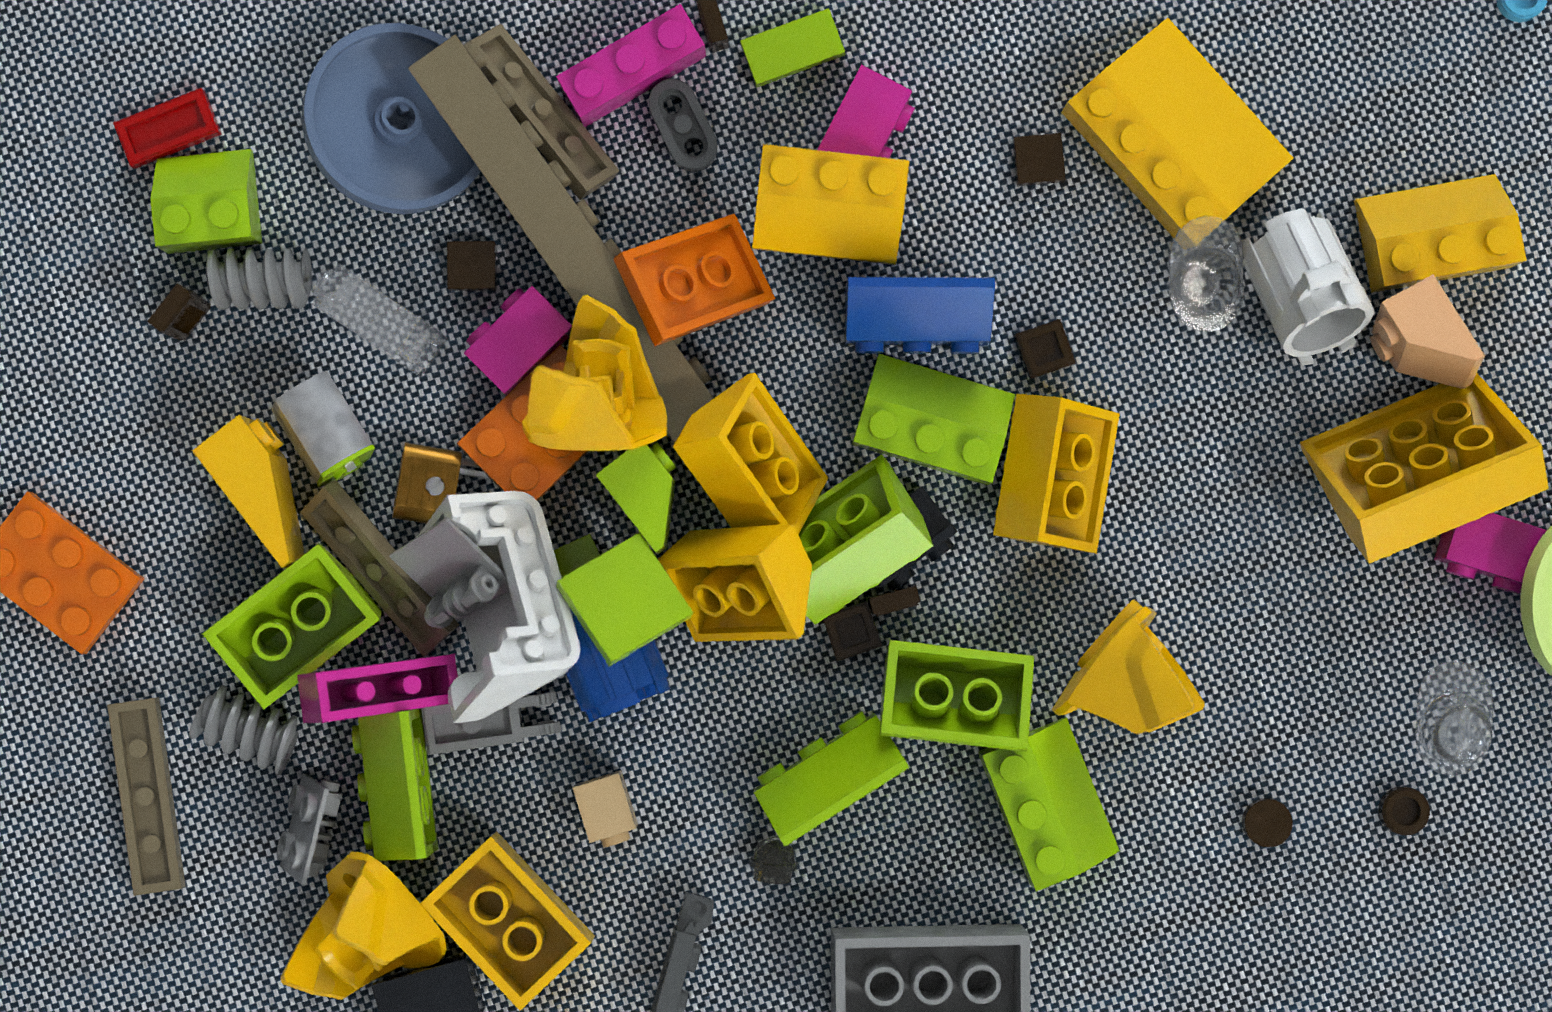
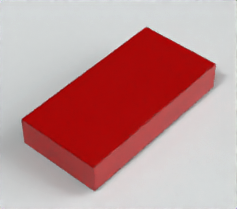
(167, 128)

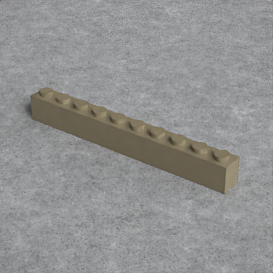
(545, 210)

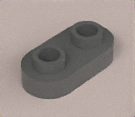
(683, 126)

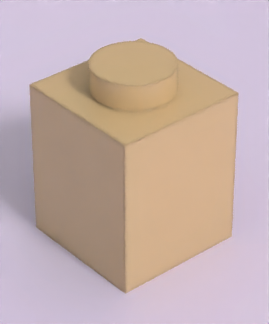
(606, 809)

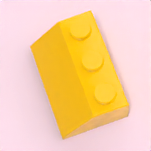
(830, 204)
(1438, 231)
(751, 458)
(1056, 473)
(742, 582)

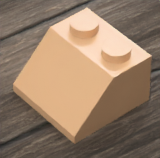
(1426, 336)

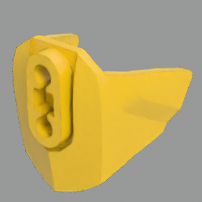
(604, 392)
(1131, 677)
(362, 932)

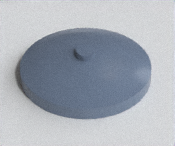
(376, 126)

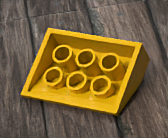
(1175, 131)
(1425, 466)

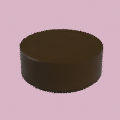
(1404, 810)
(1267, 822)

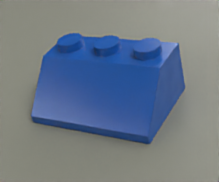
(918, 313)

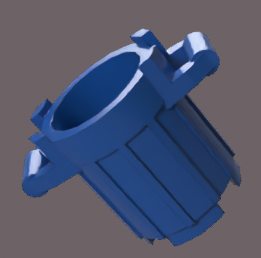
(608, 689)

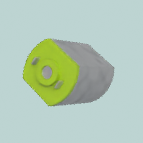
(323, 429)

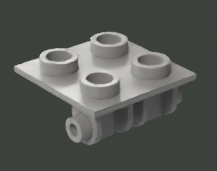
(451, 572)
(298, 847)

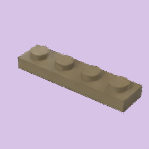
(546, 111)
(367, 557)
(146, 796)

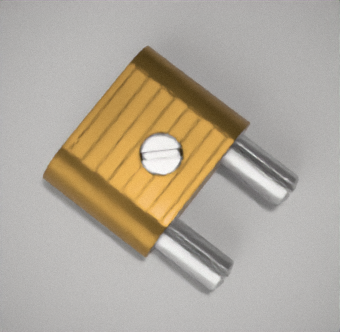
(426, 480)

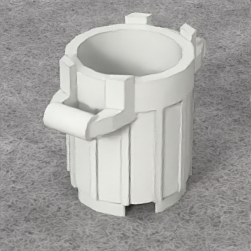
(1307, 285)

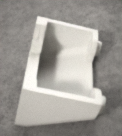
(526, 632)

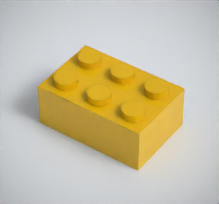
(508, 920)

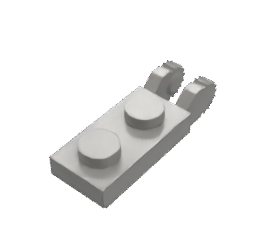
(496, 729)

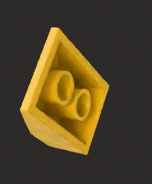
(257, 481)

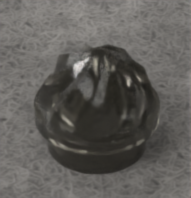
(773, 862)

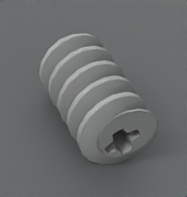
(259, 280)
(245, 728)

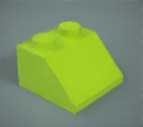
(205, 202)
(644, 491)

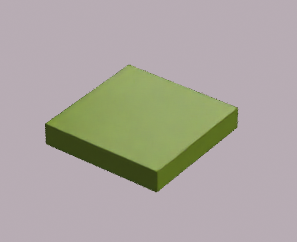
(624, 599)

